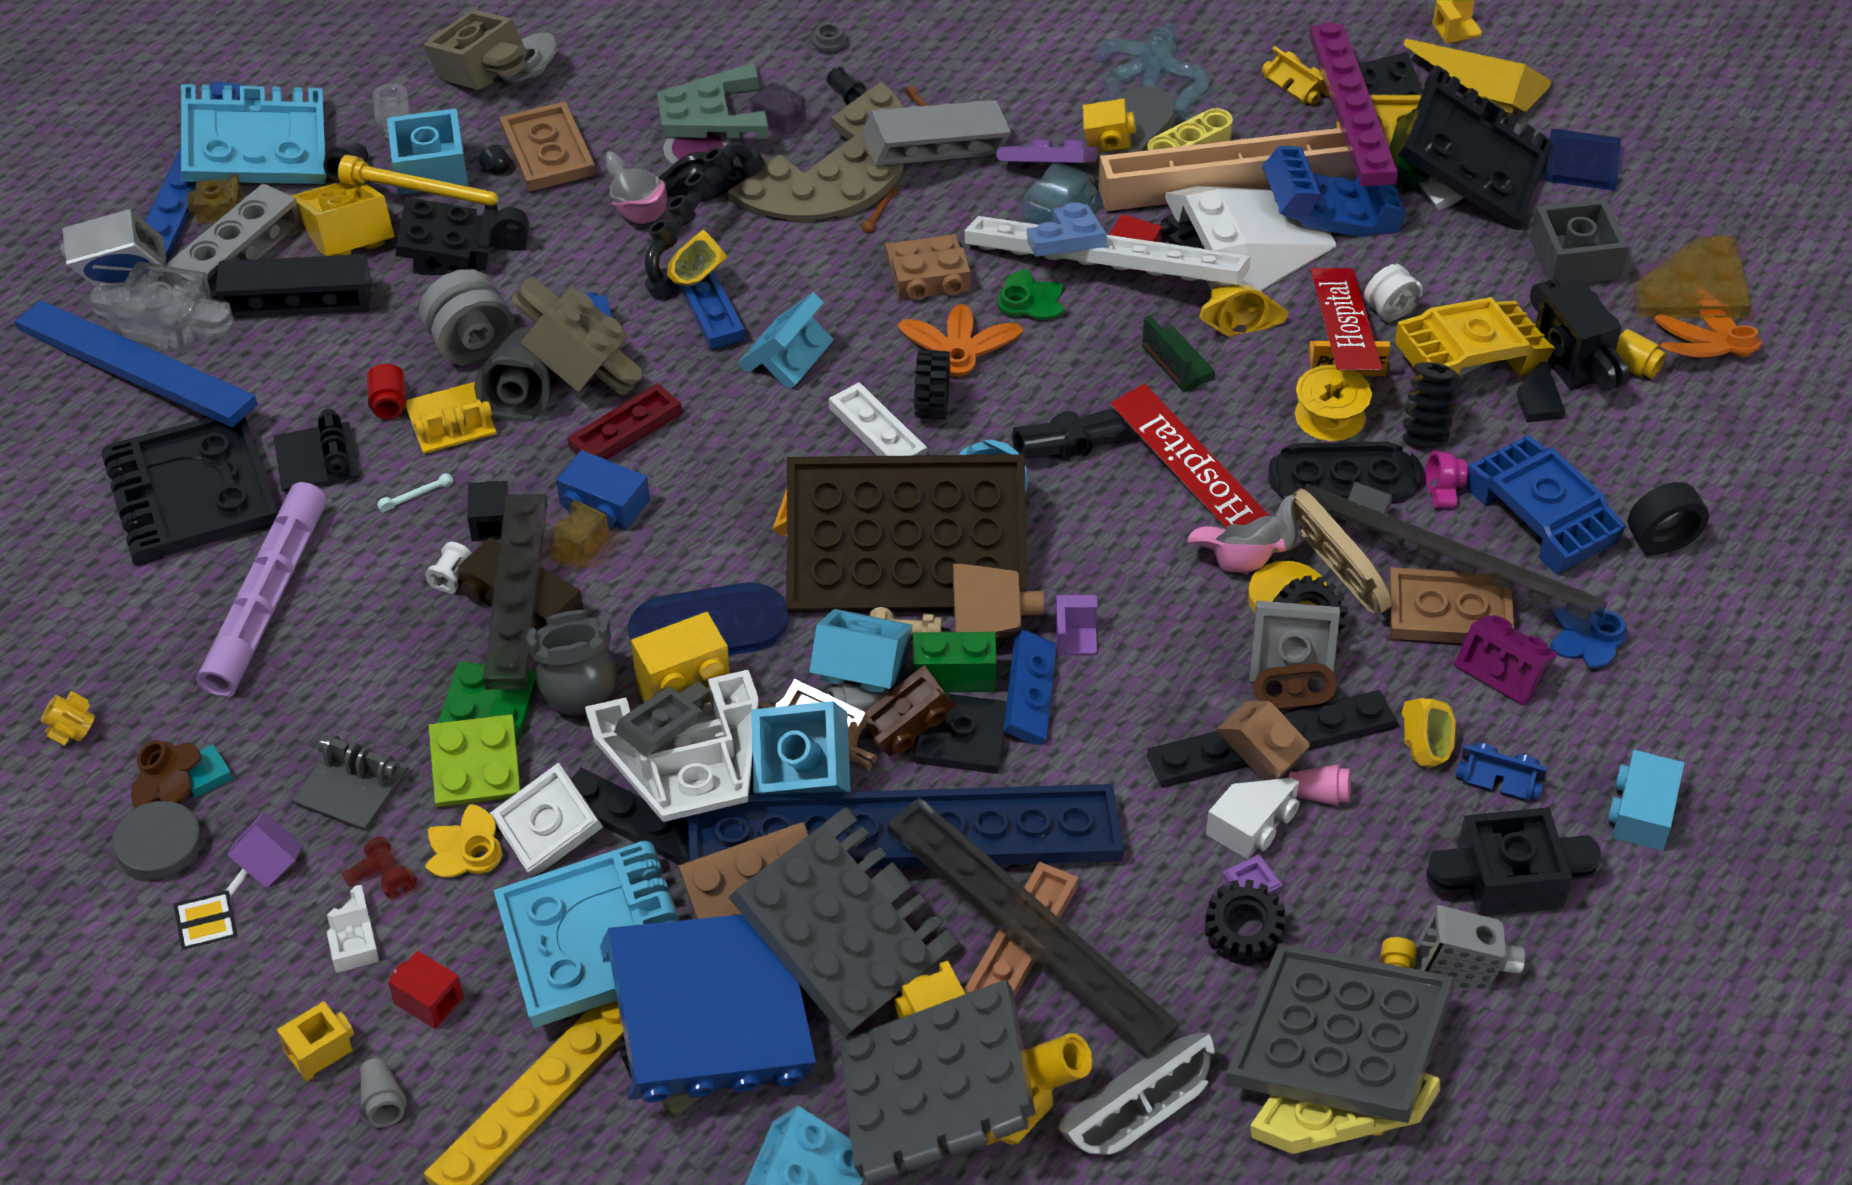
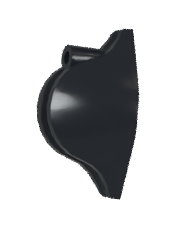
(676, 175)

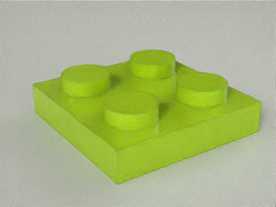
(474, 760)

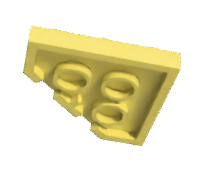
(1306, 1126)

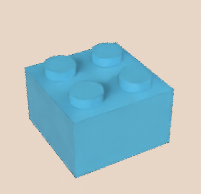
(428, 147)
(860, 650)
(800, 749)

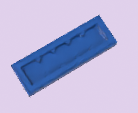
(1030, 687)

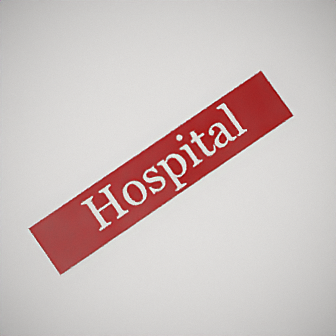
(1345, 319)
(1187, 457)

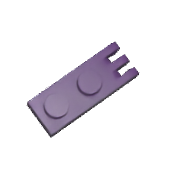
(1043, 151)

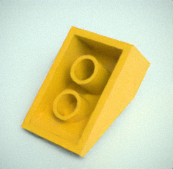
(344, 217)

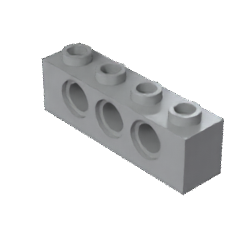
(241, 233)

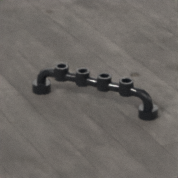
(682, 208)

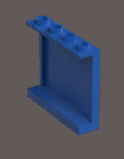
(706, 1008)

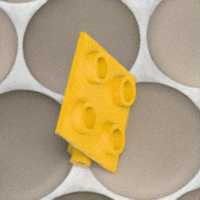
(449, 418)

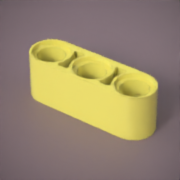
(1208, 127)

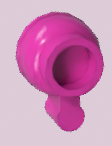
(1450, 476)

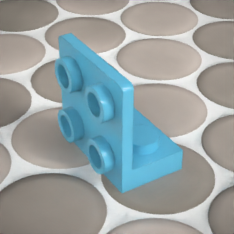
(804, 1152)

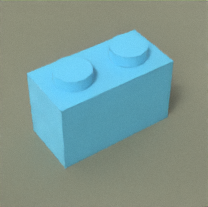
(1647, 799)

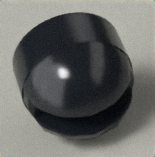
(495, 160)

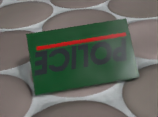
(1175, 355)

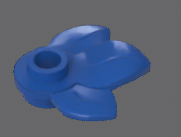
(1587, 639)

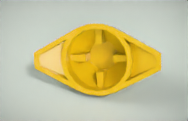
(1241, 306)

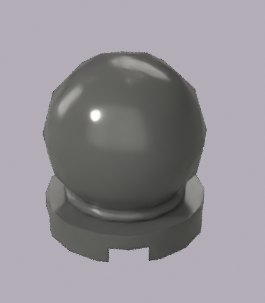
(573, 661)

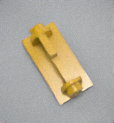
(1287, 67)

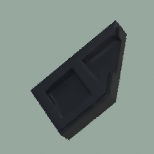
(1539, 396)

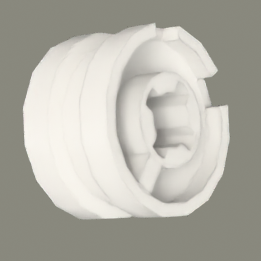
(1392, 292)

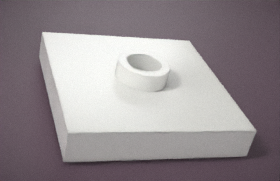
(546, 820)

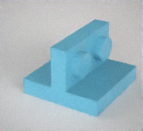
(790, 343)

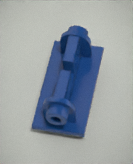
(1487, 764)

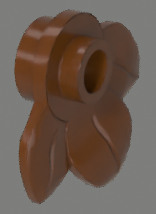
(164, 772)

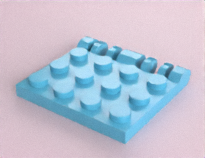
(252, 136)
(562, 917)

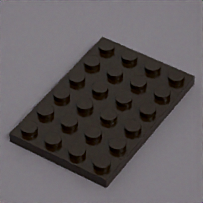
(894, 527)

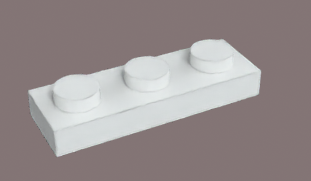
(874, 423)

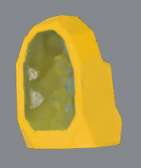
(695, 260)
(1429, 730)

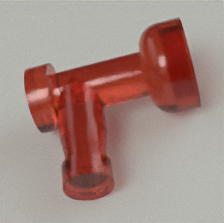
(380, 858)

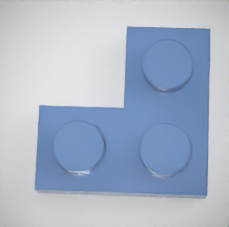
(1072, 230)

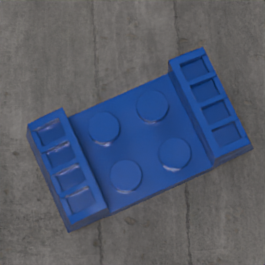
(1329, 201)
(1549, 499)

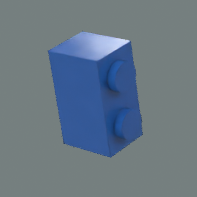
(604, 487)

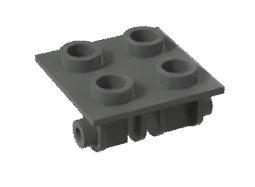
(349, 782)

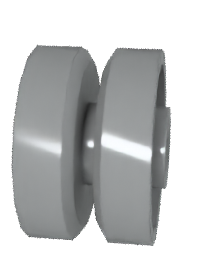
(465, 316)

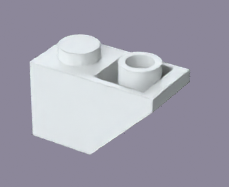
(1250, 812)

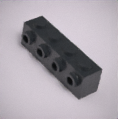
(296, 282)

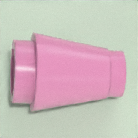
(1324, 784)

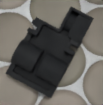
(453, 235)

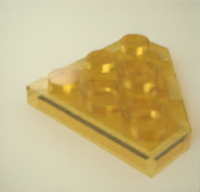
(1696, 283)

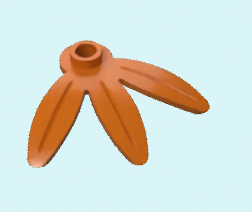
(1723, 338)
(959, 342)

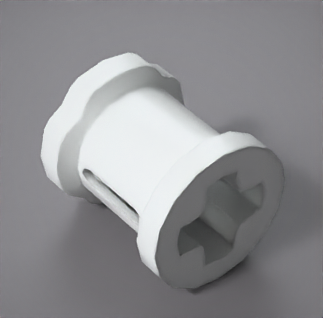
(447, 568)

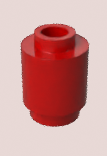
(386, 391)

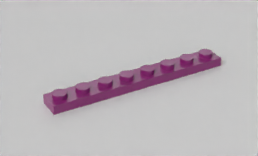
(1352, 105)

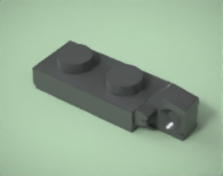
(662, 718)

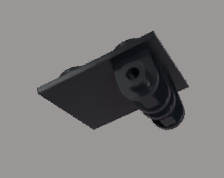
(1391, 76)
(317, 453)

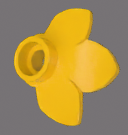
(459, 844)

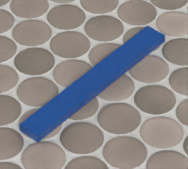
(137, 363)

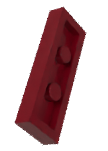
(626, 423)

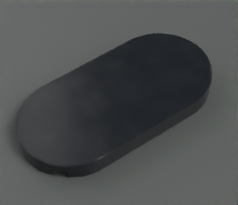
(1341, 464)

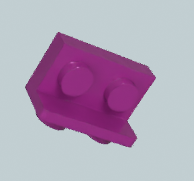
(1504, 657)

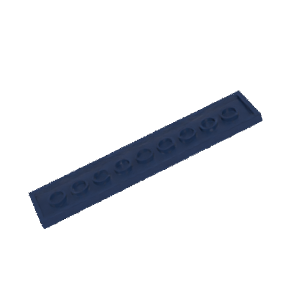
(1003, 822)

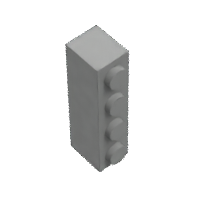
(935, 132)

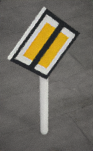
(208, 917)

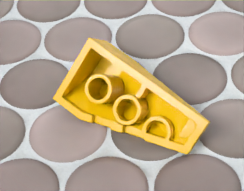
(1502, 81)

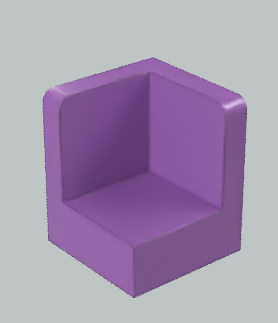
(1076, 625)
(265, 850)

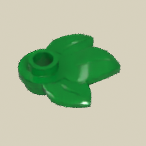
(1030, 298)

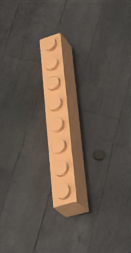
(1147, 176)

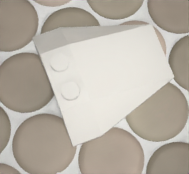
(1250, 225)
(698, 768)

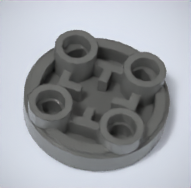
(157, 840)

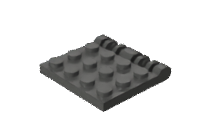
(839, 925)

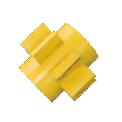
(67, 718)

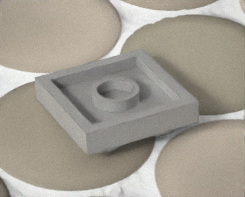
(1293, 636)

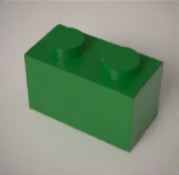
(958, 659)

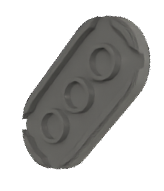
(1153, 115)

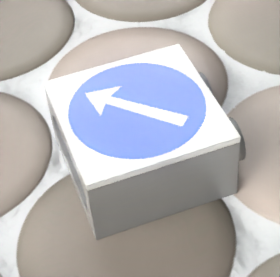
(110, 247)

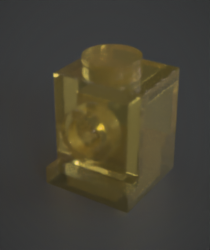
(214, 198)
(579, 535)

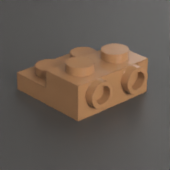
(928, 267)

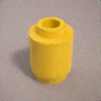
(1640, 354)

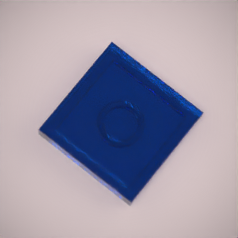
(1583, 159)

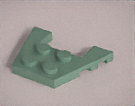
(702, 107)

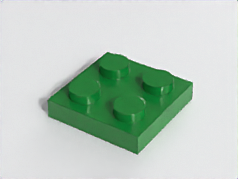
(470, 700)

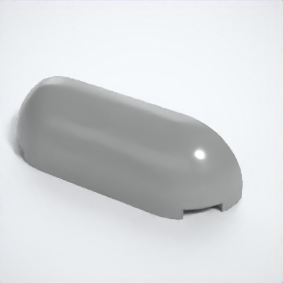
(1140, 1096)

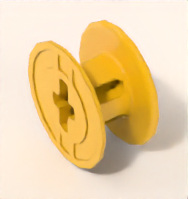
(1332, 402)

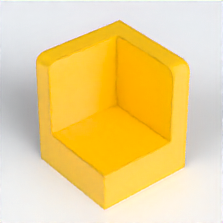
(1455, 20)

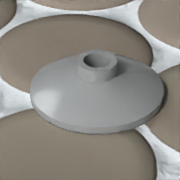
(540, 49)

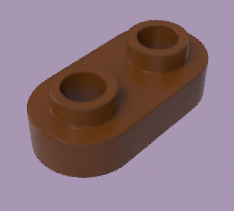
(1295, 685)

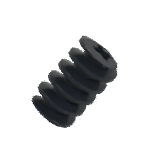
(1432, 405)

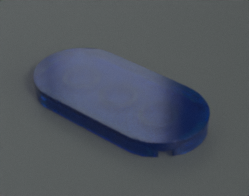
(744, 613)

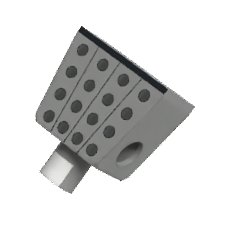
(1466, 948)

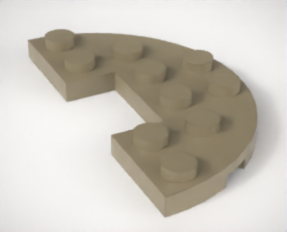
(835, 185)

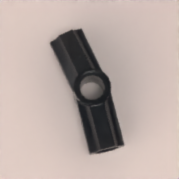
(1070, 434)

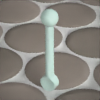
(387, 503)

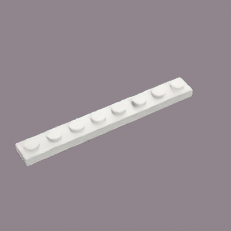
(1120, 253)

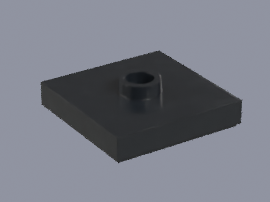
(967, 738)

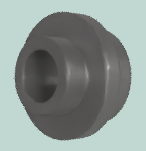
(829, 37)

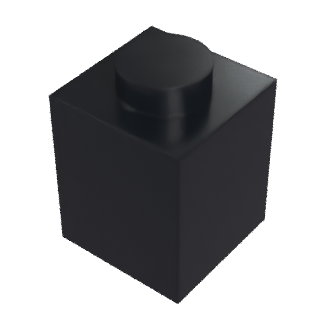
(486, 509)

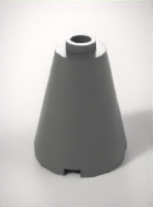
(514, 381)

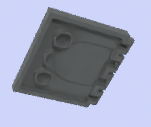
(936, 1083)

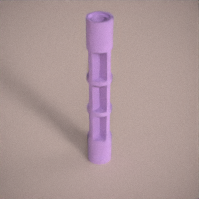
(262, 590)

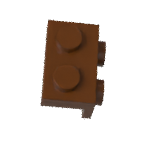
(908, 712)

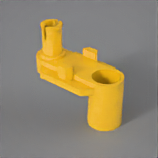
(1049, 1067)

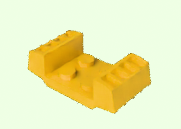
(1474, 335)

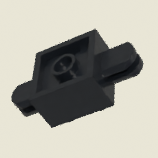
(1582, 335)
(1508, 842)

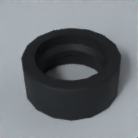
(1660, 504)

